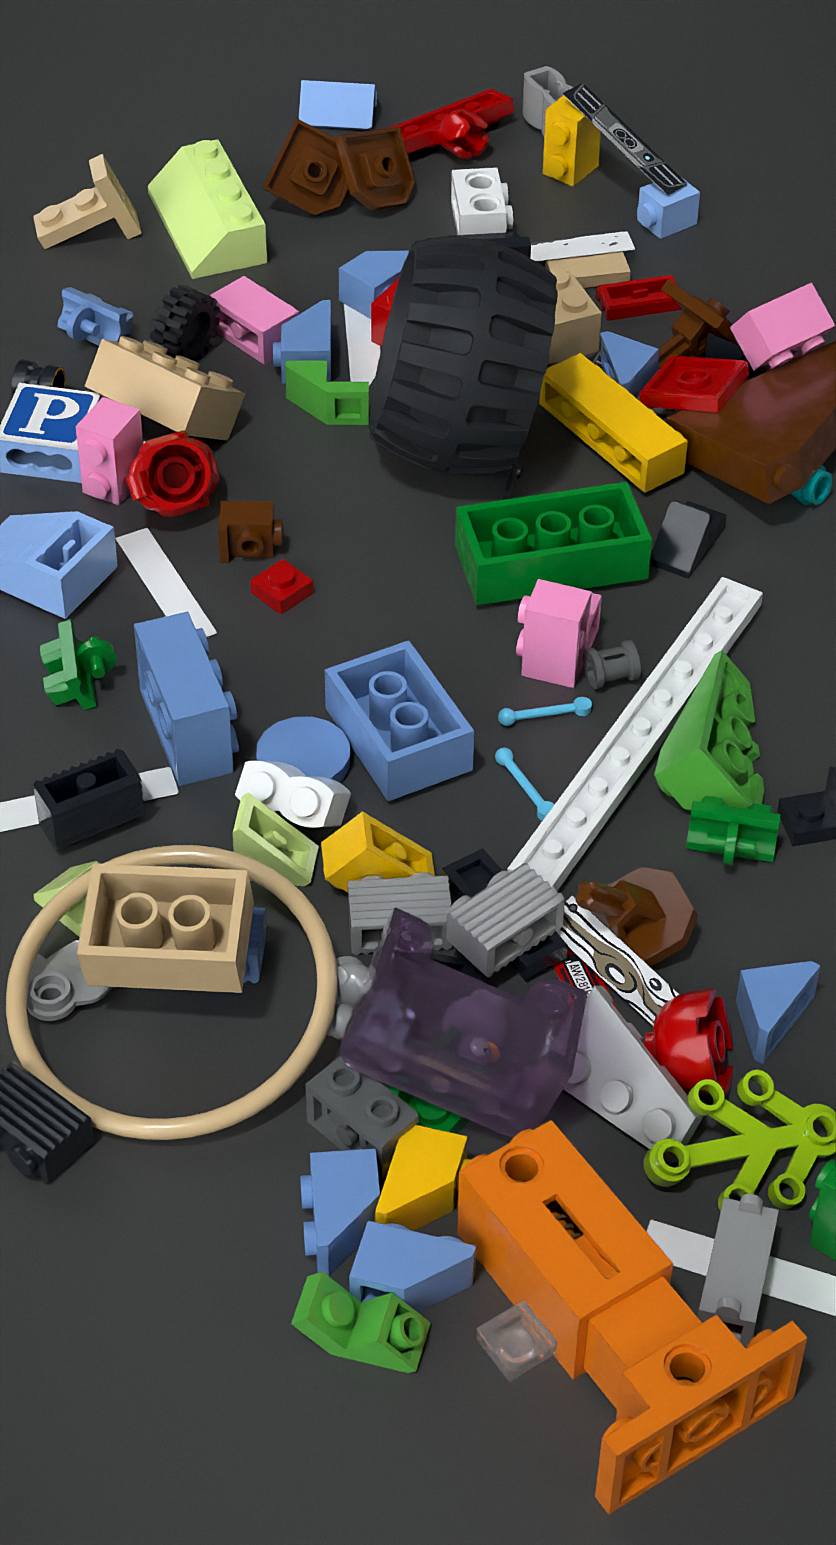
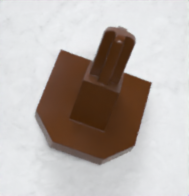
(376, 167)
(308, 170)
(694, 324)
(643, 911)

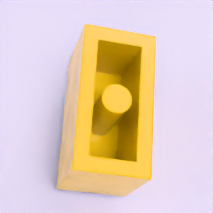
(569, 143)

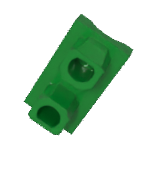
(75, 666)
(733, 830)

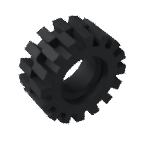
(185, 322)

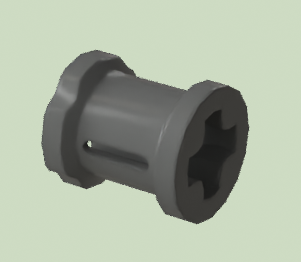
(612, 664)

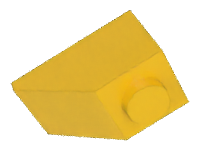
(371, 848)
(422, 1178)

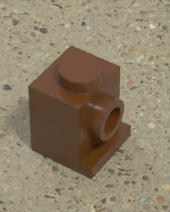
(248, 529)

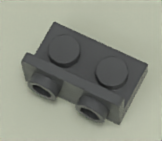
(358, 1112)

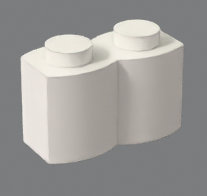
(298, 797)

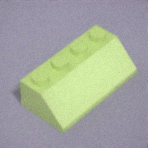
(208, 211)

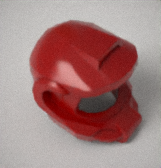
(173, 475)

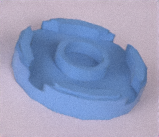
(308, 744)

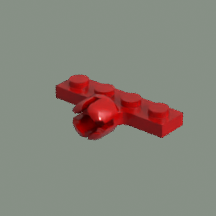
(457, 124)

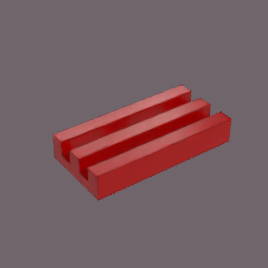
(635, 298)

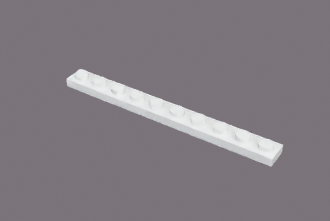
(636, 734)

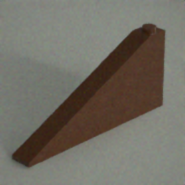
(770, 429)

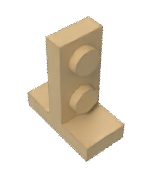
(88, 209)

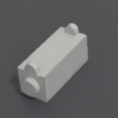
(739, 1265)

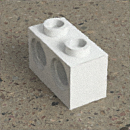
(480, 202)

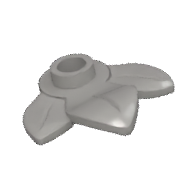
(62, 981)

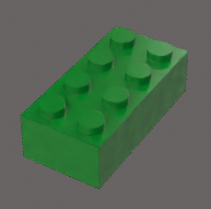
(557, 537)

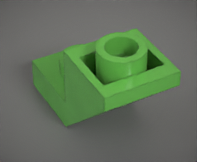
(328, 401)
(371, 1331)

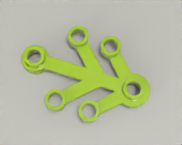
(753, 1141)

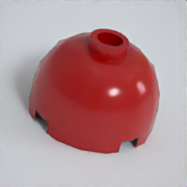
(692, 1039)

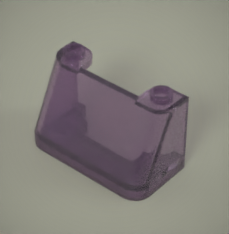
(461, 1038)

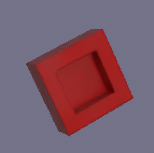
(281, 586)

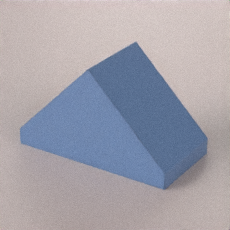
(628, 361)
(773, 1001)

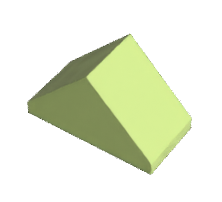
(273, 841)

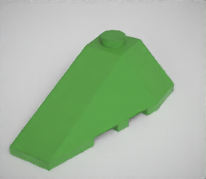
(711, 742)

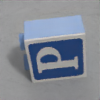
(41, 432)

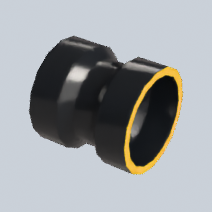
(30, 373)

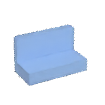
(337, 104)

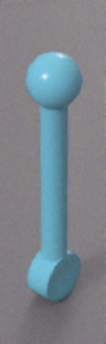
(581, 706)
(505, 758)

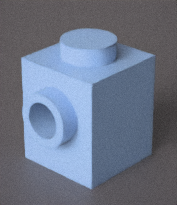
(667, 213)

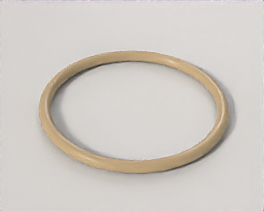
(223, 1116)

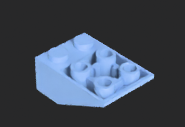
(55, 558)

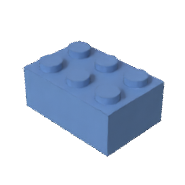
(186, 698)
(399, 720)

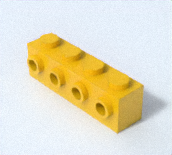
(613, 422)

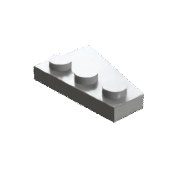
(624, 1080)

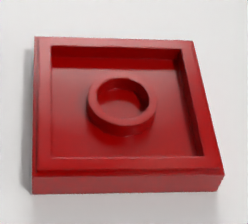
(694, 383)

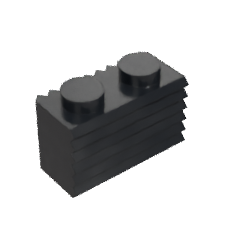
(88, 799)
(39, 1125)

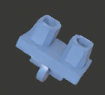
(91, 318)

